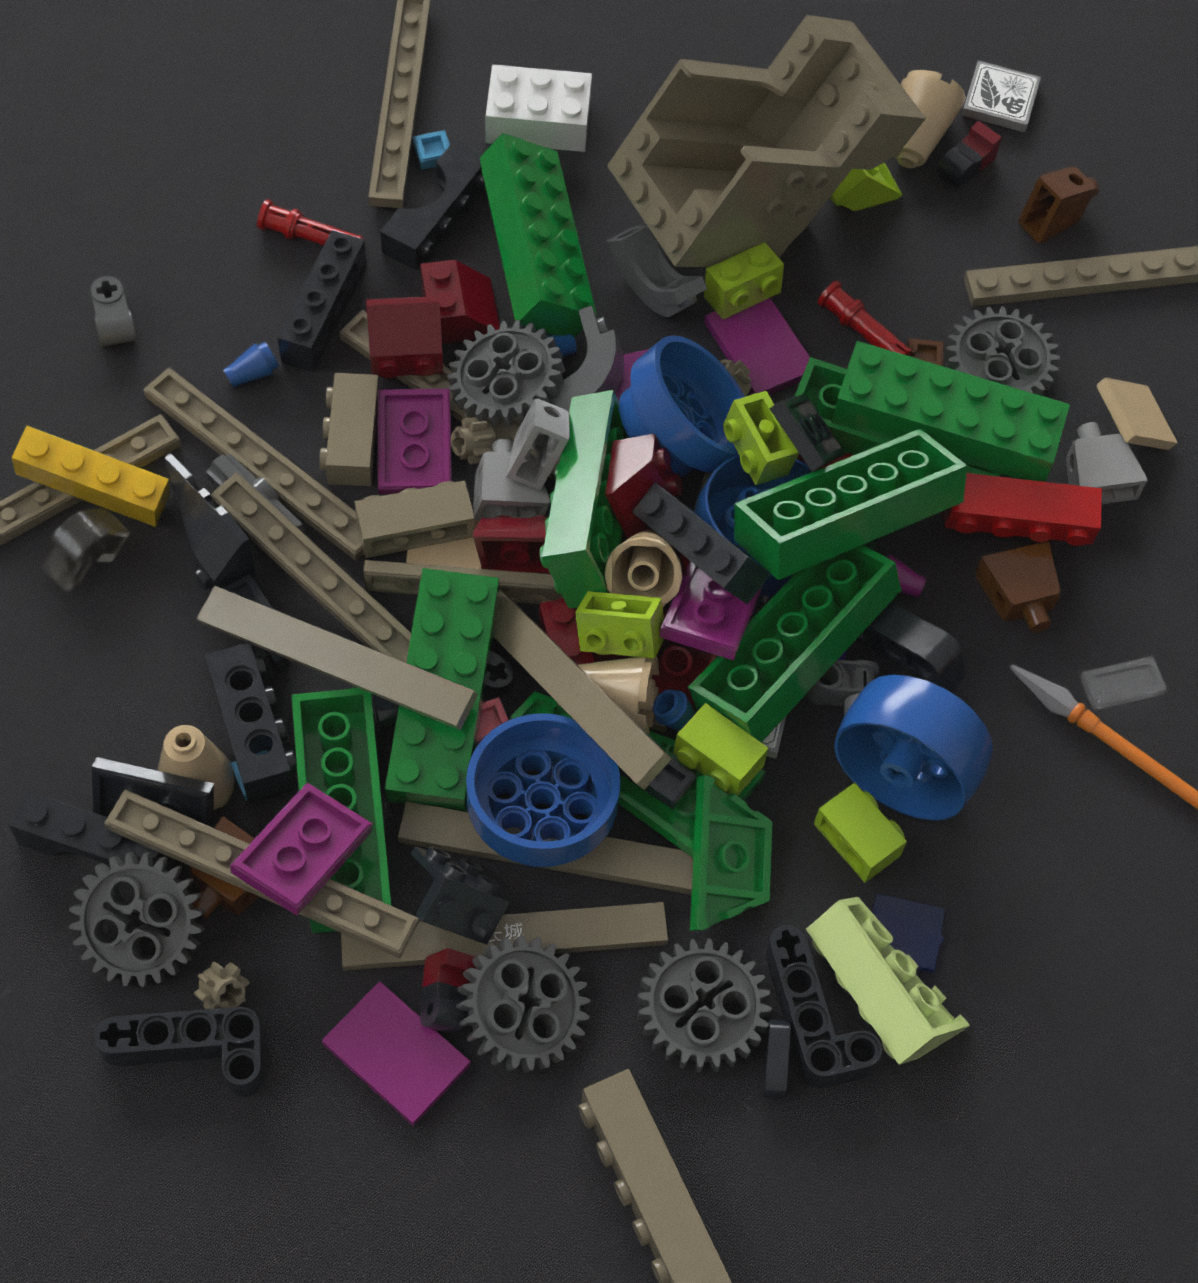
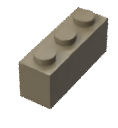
(350, 429)
(414, 518)

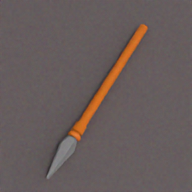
(1061, 702)

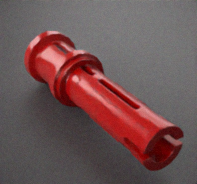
(294, 224)
(853, 314)

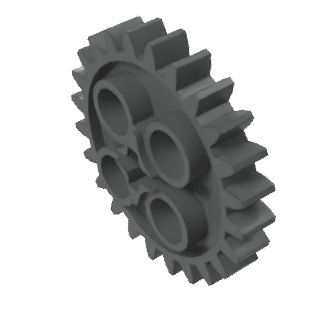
(1005, 349)
(501, 366)
(124, 953)
(557, 1013)
(729, 1031)

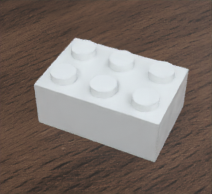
(539, 106)

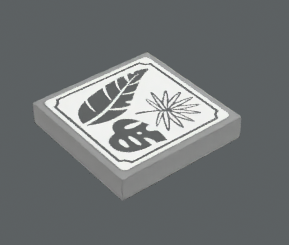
(1001, 96)

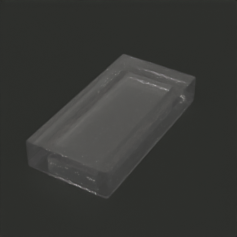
(1123, 683)

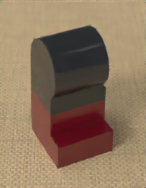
(970, 154)
(439, 990)

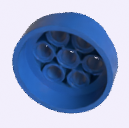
(683, 400)
(560, 753)

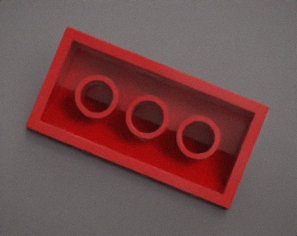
(1027, 509)

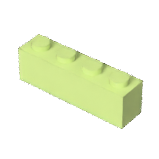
(883, 981)

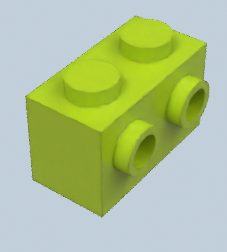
(743, 280)
(759, 438)
(620, 624)
(720, 750)
(860, 832)

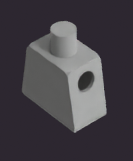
(542, 430)
(1104, 464)
(501, 495)

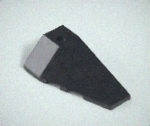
(216, 540)

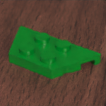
(728, 856)

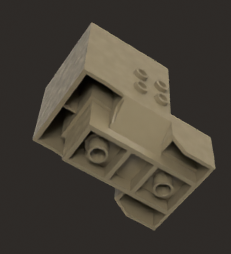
(759, 151)

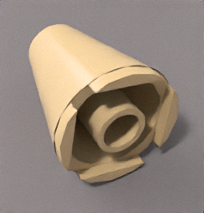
(940, 106)
(644, 567)
(628, 685)
(194, 756)

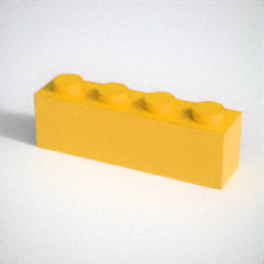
(91, 476)

